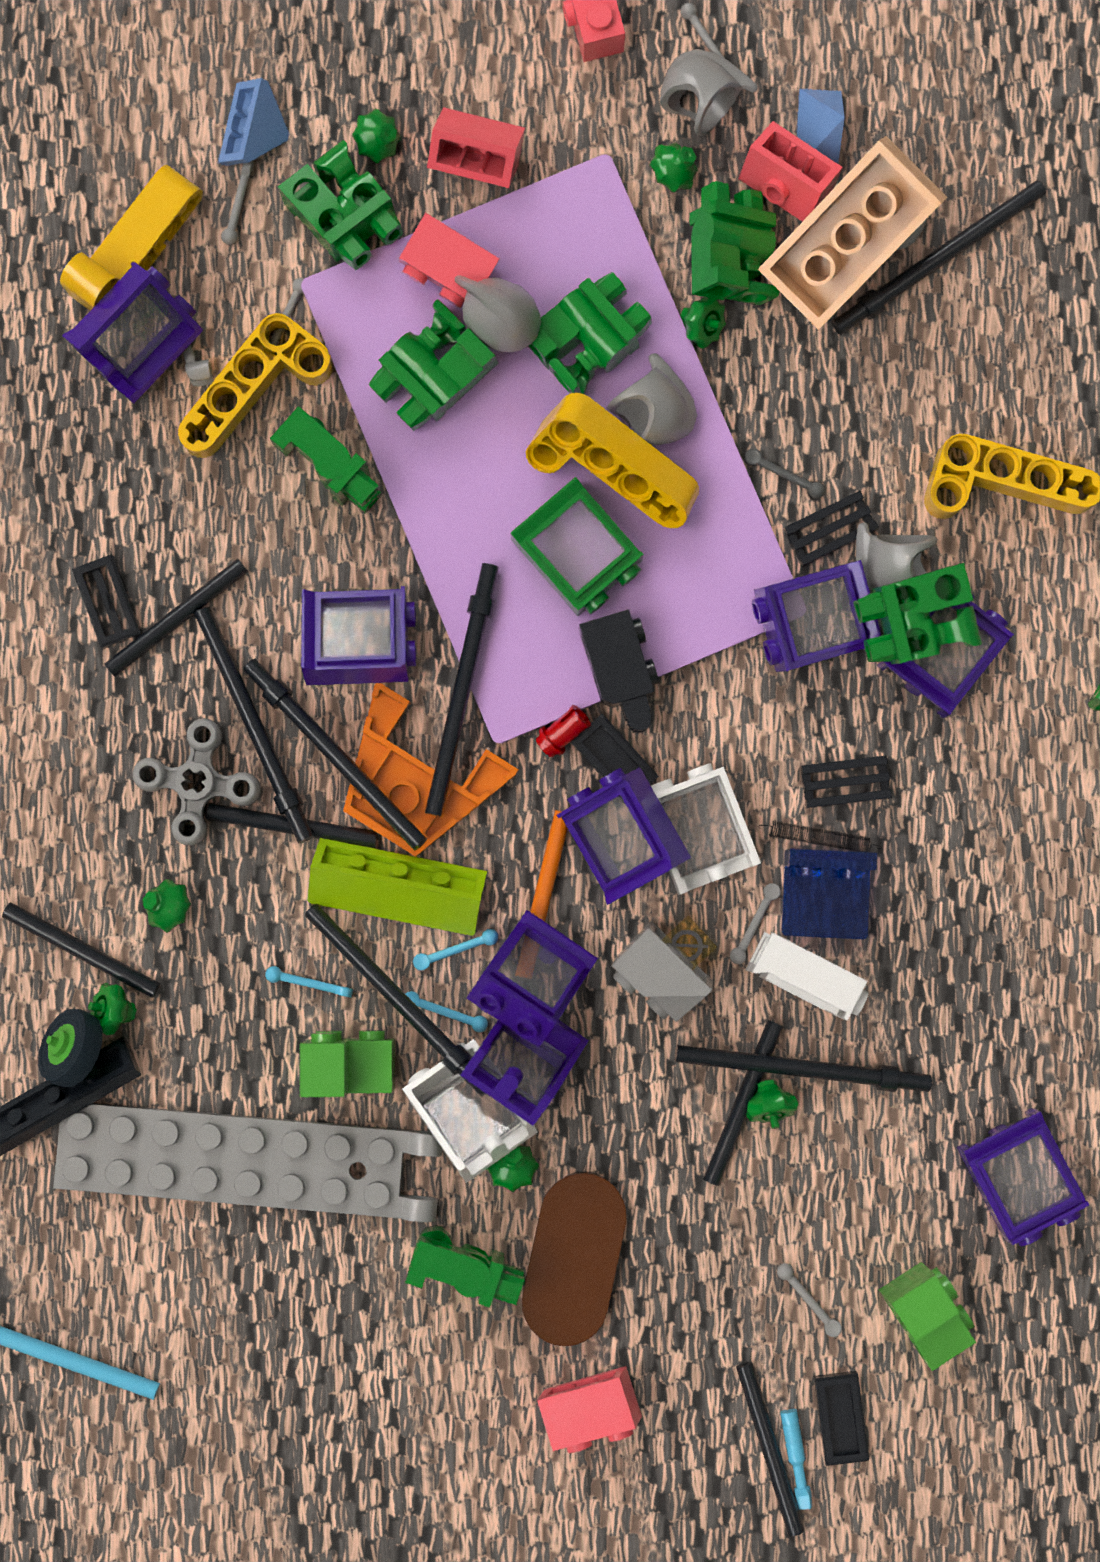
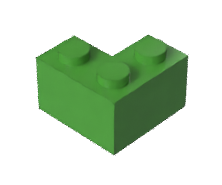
(346, 1066)
(927, 1313)

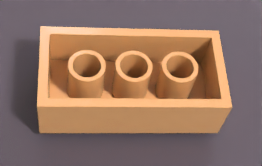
(852, 232)

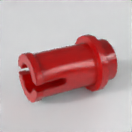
(562, 731)

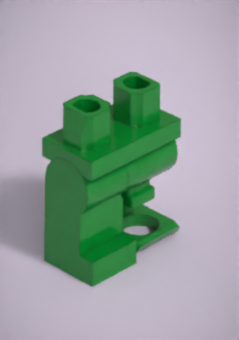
(343, 221)
(731, 244)
(589, 319)
(431, 381)
(337, 471)
(906, 616)
(464, 1267)

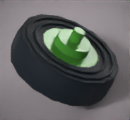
(70, 1047)

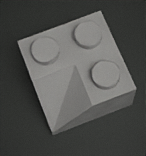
(661, 973)

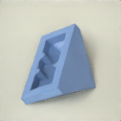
(821, 120)
(252, 124)

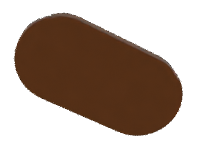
(574, 1259)

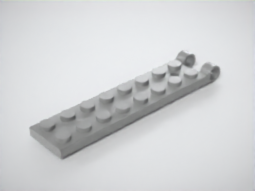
(241, 1160)

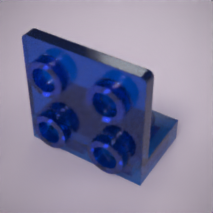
(826, 893)

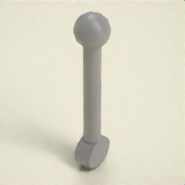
(688, 12)
(229, 235)
(289, 309)
(770, 893)
(831, 1326)

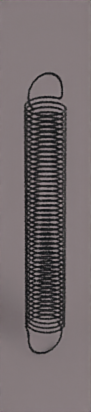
(819, 831)

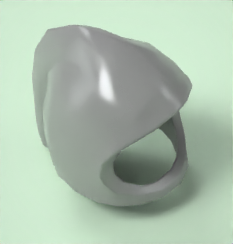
(713, 82)
(500, 313)
(657, 405)
(890, 557)

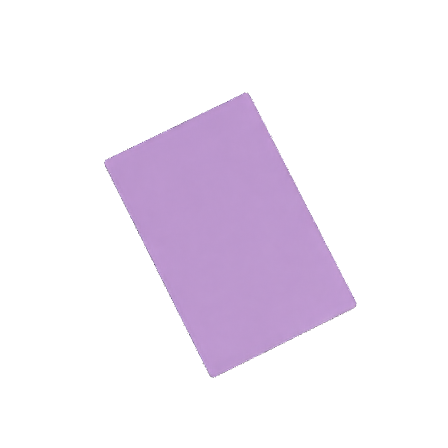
(468, 477)

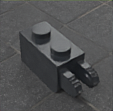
(619, 666)

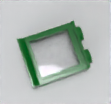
(577, 548)

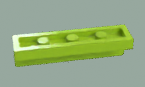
(396, 886)

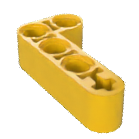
(136, 237)
(250, 390)
(616, 456)
(1016, 484)

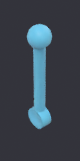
(422, 961)
(274, 974)
(478, 1023)

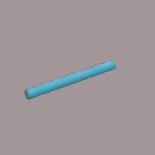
(78, 1363)

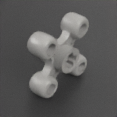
(193, 800)

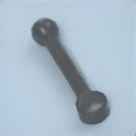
(753, 458)

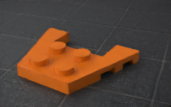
(409, 780)

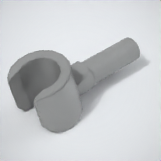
(197, 371)

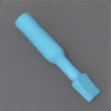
(796, 1456)

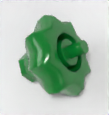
(376, 135)
(674, 166)
(704, 321)
(166, 905)
(111, 1008)
(771, 1104)
(514, 1169)

